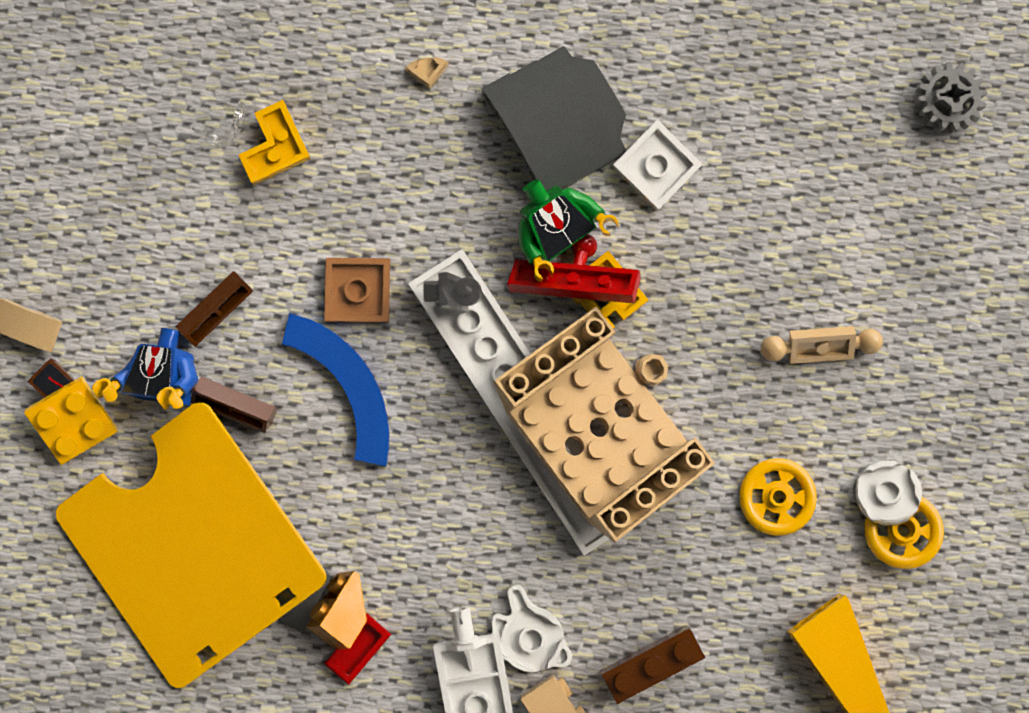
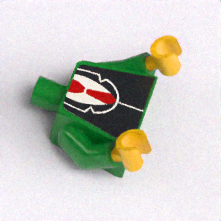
(556, 222)

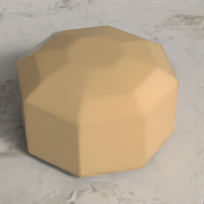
(651, 369)

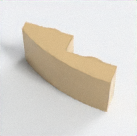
(28, 325)

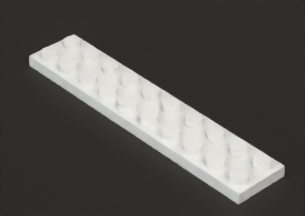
(486, 350)

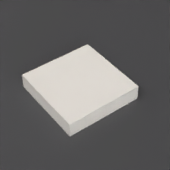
(657, 165)

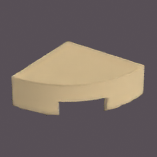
(427, 70)

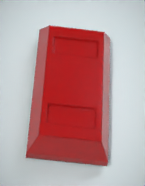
(349, 662)

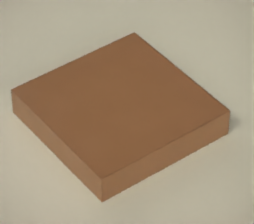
(357, 290)

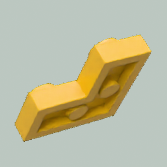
(283, 145)

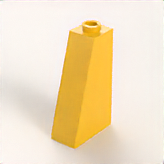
(839, 656)

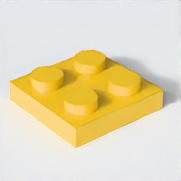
(71, 420)

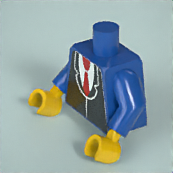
(154, 374)

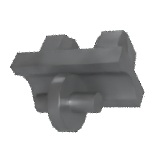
(452, 292)

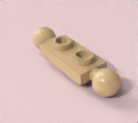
(821, 344)

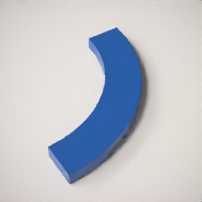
(354, 377)

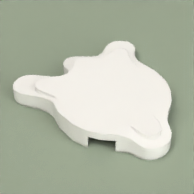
(530, 635)

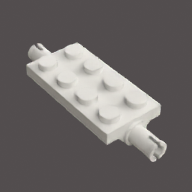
(472, 670)

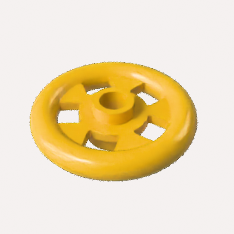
(756, 480)
(912, 556)

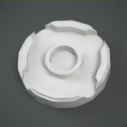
(888, 493)

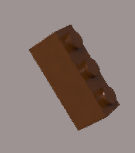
(652, 664)

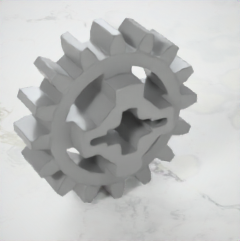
(959, 85)

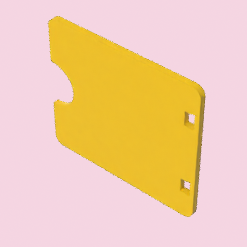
(193, 549)

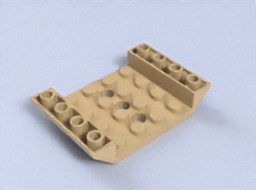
(637, 460)

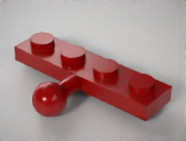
(577, 279)

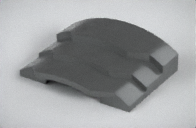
(560, 117)

